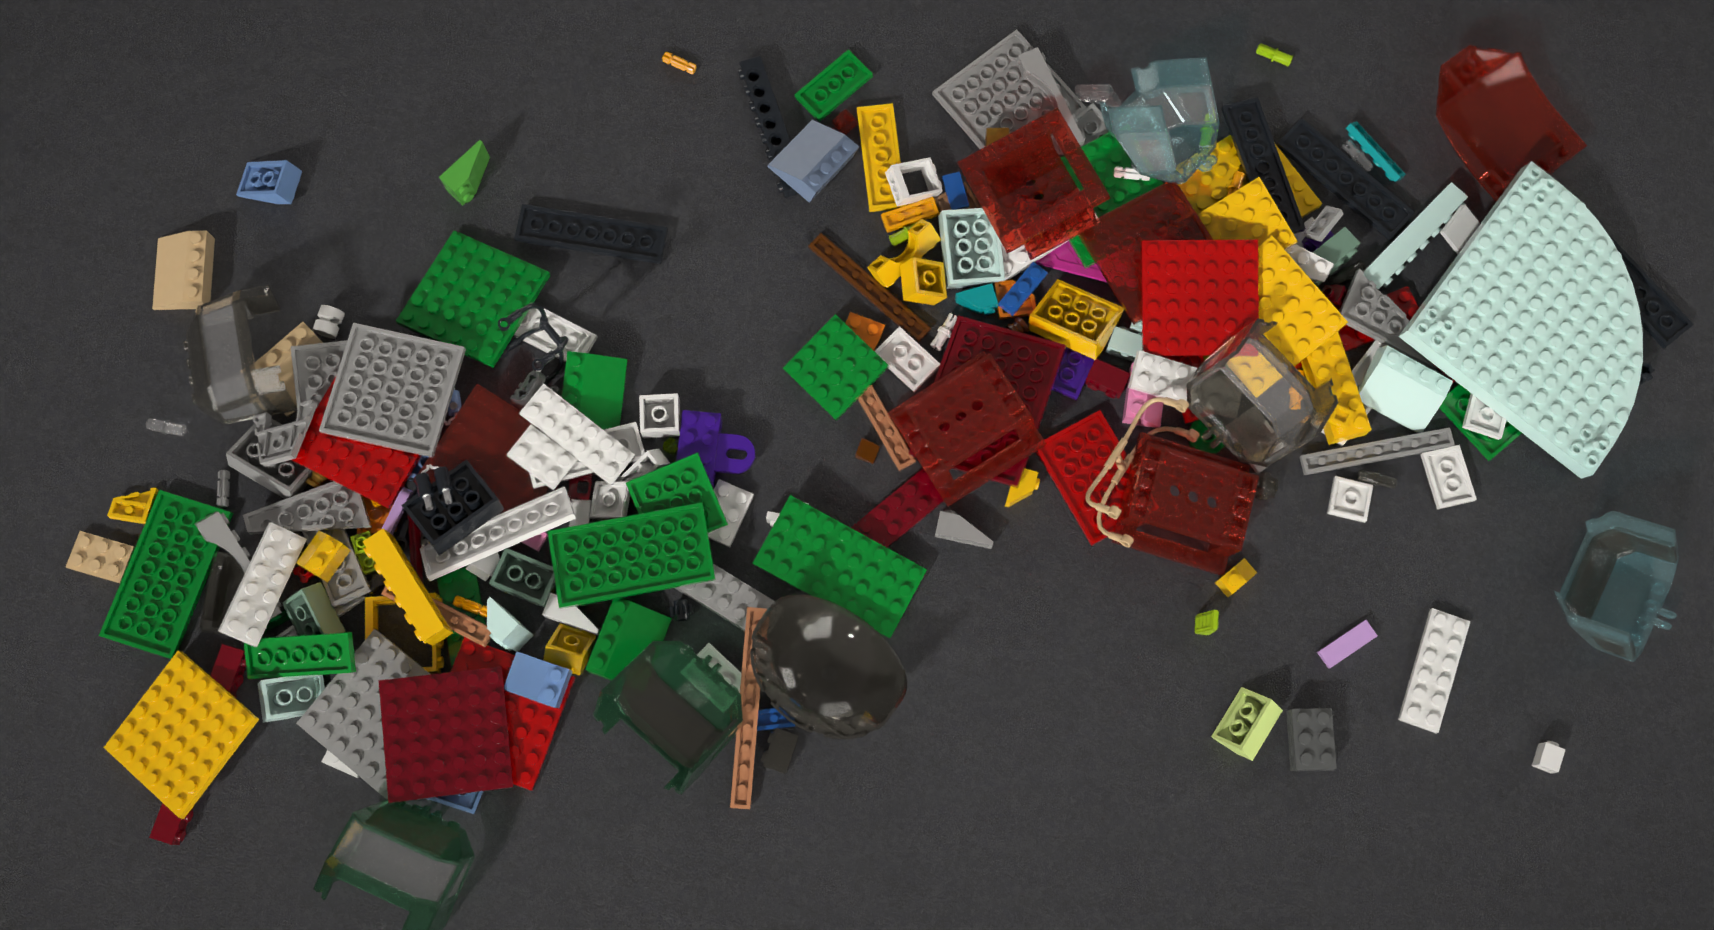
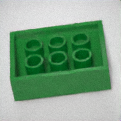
(595, 387)
(624, 636)

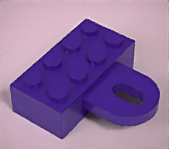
(702, 434)

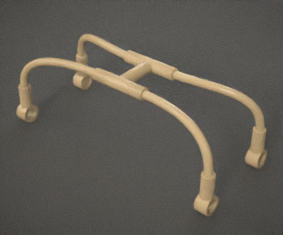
(1113, 511)

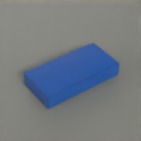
(955, 191)

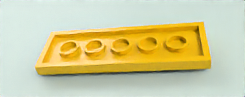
(879, 152)

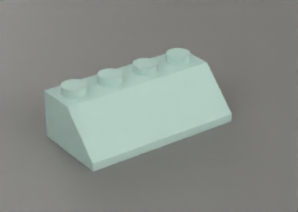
(505, 627)

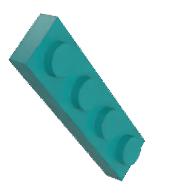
(1370, 146)

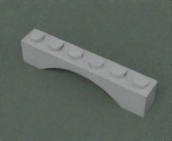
(1034, 69)
(215, 530)

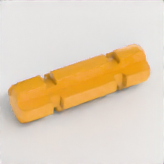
(679, 62)
(470, 606)

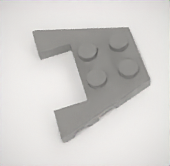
(283, 441)

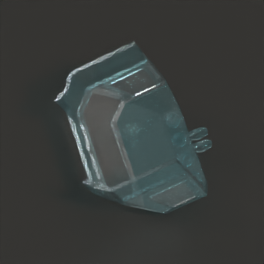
(1168, 120)

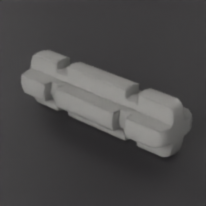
(223, 488)

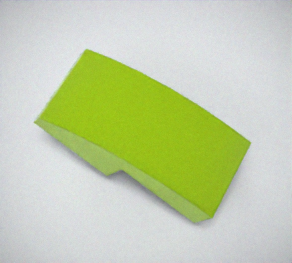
(358, 545)

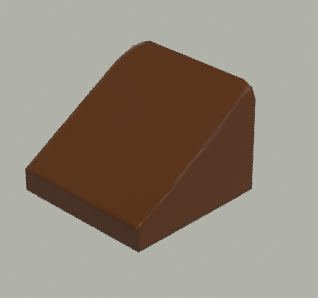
(867, 451)

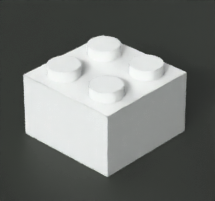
(660, 415)

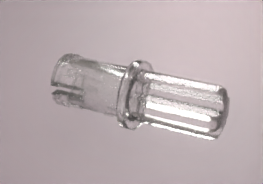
(1357, 156)
(166, 427)

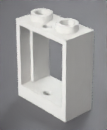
(899, 188)

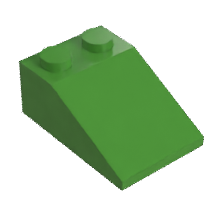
(466, 173)

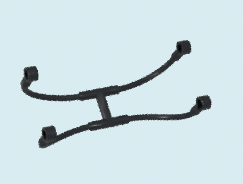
(561, 342)

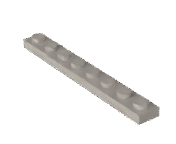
(1376, 451)

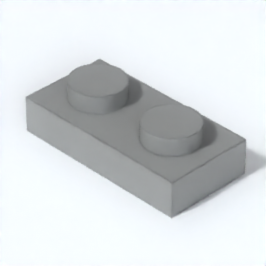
(1323, 223)

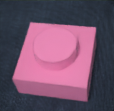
(536, 542)

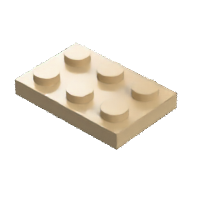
(100, 557)

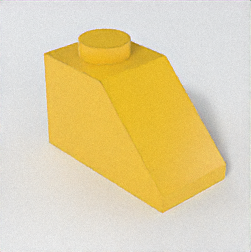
(1027, 484)
(1236, 577)

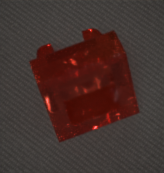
(844, 122)

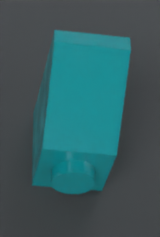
(979, 299)

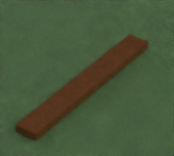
(869, 287)

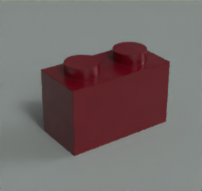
(1107, 379)

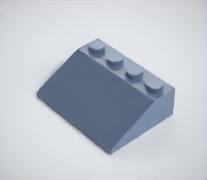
(813, 159)

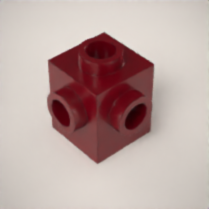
(1335, 294)

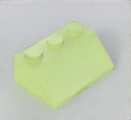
(1247, 723)

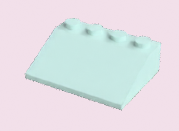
(969, 249)
(1403, 389)

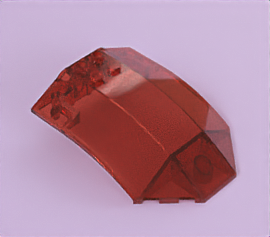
(1500, 118)

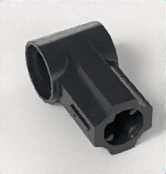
(402, 535)

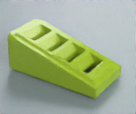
(1206, 622)

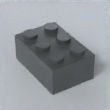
(1311, 739)

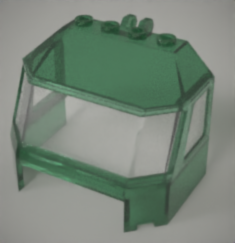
(403, 859)

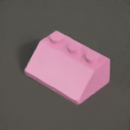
(1134, 401)

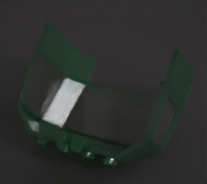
(675, 707)

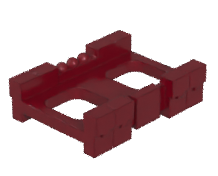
(573, 494)

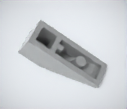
(957, 529)

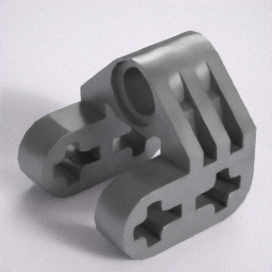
(529, 388)

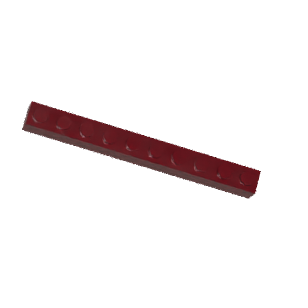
(229, 674)

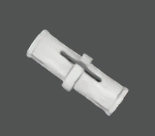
(944, 332)

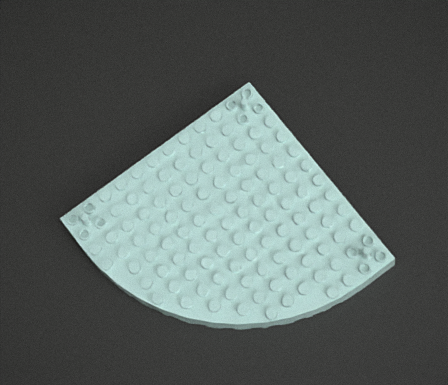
(1540, 322)

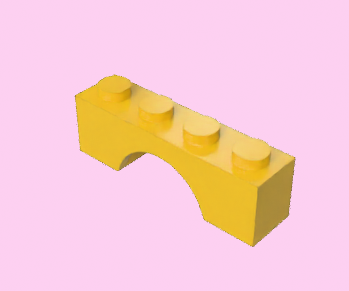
(921, 240)

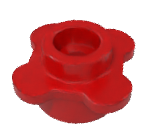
(305, 577)

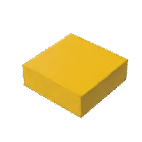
(1341, 416)

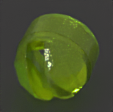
(670, 446)

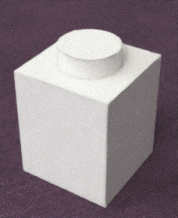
(1548, 757)

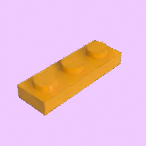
(909, 214)

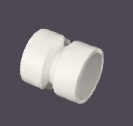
(328, 320)

